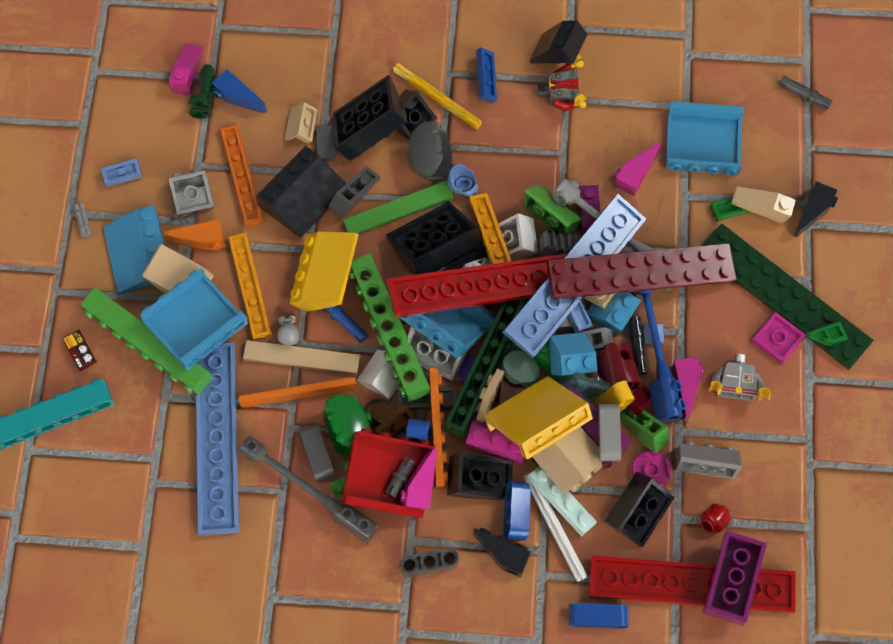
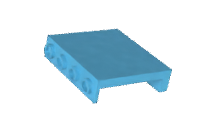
(704, 138)
(193, 319)
(455, 328)

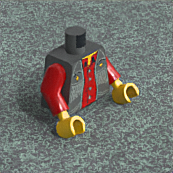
(564, 87)

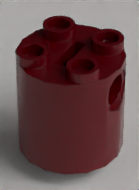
(617, 364)

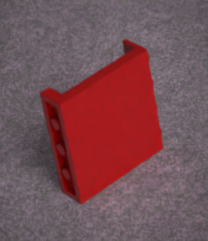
(371, 469)

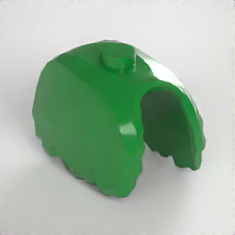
(343, 418)

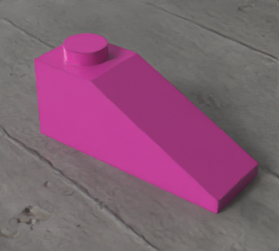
(185, 69)
(635, 170)
(688, 373)
(419, 486)

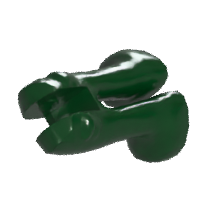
(200, 102)

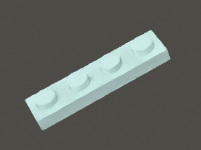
(564, 503)

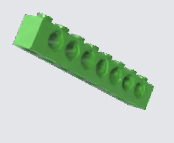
(410, 389)

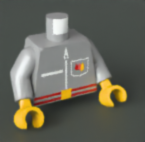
(739, 381)

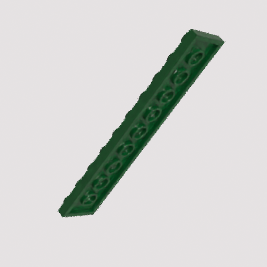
(789, 297)

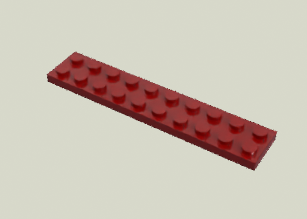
(467, 286)
(681, 583)

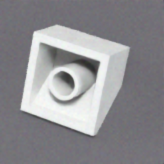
(519, 236)

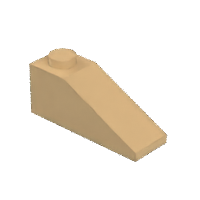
(764, 203)

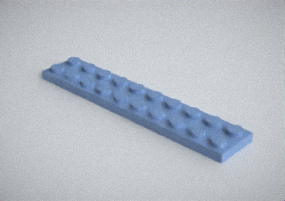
(543, 315)
(218, 445)

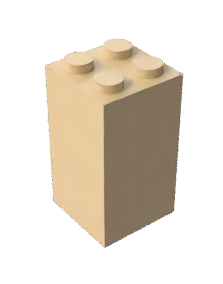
(570, 460)

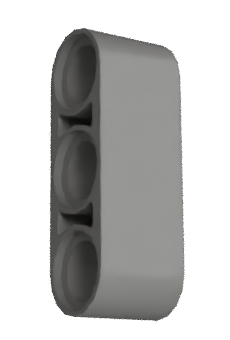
(609, 432)

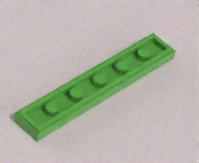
(399, 208)

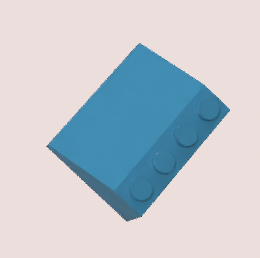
(132, 245)

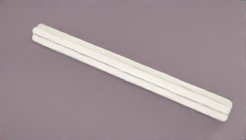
(557, 532)

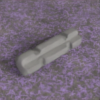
(82, 220)

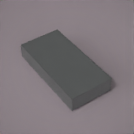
(326, 142)

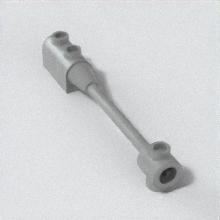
(569, 194)

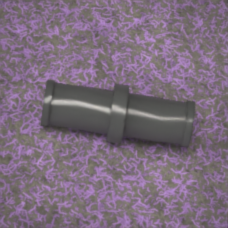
(399, 477)

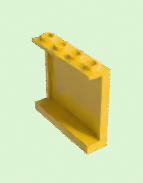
(539, 416)

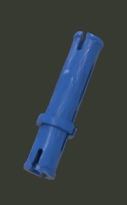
(337, 313)

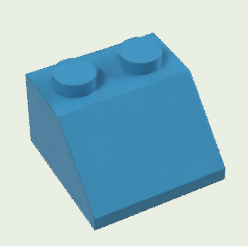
(615, 313)
(572, 354)

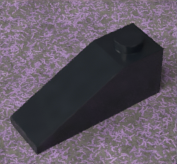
(818, 204)

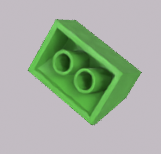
(542, 205)

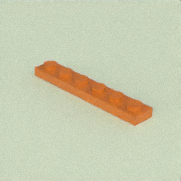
(437, 419)

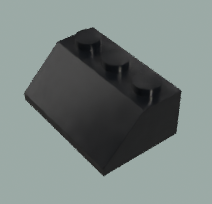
(639, 509)

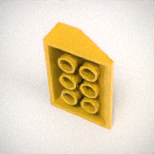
(323, 270)

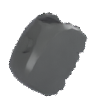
(430, 152)

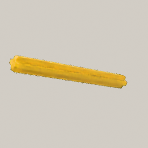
(437, 96)

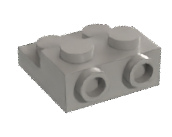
(191, 191)

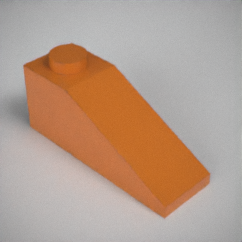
(203, 236)

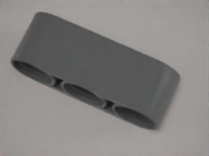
(316, 452)
(419, 559)

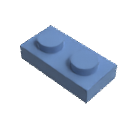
(121, 172)

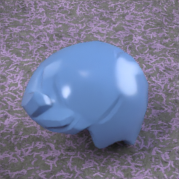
(462, 180)

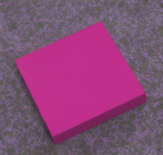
(778, 338)

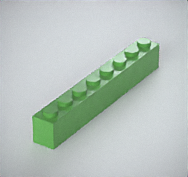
(139, 337)

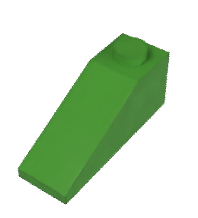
(646, 429)

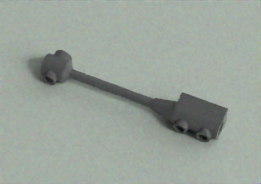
(343, 514)

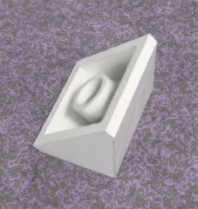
(378, 376)

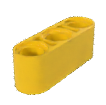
(616, 394)

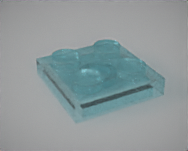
(584, 385)

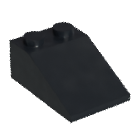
(560, 43)
(478, 476)

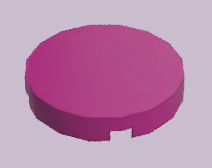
(653, 465)

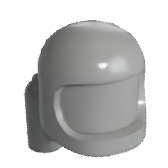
(288, 333)

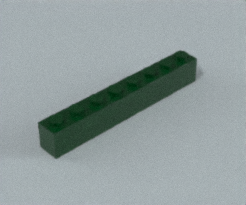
(483, 367)

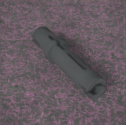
(809, 94)

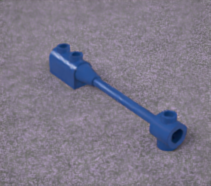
(664, 390)

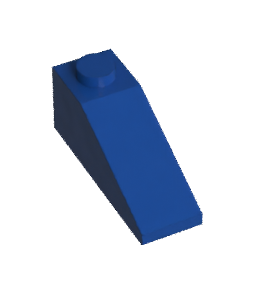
(237, 93)

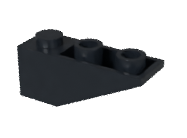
(508, 556)

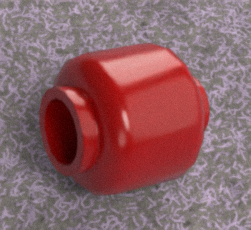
(715, 518)

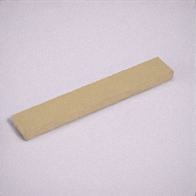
(301, 357)

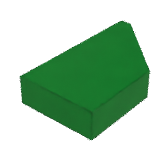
(829, 334)

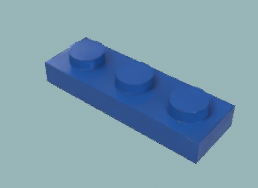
(486, 75)

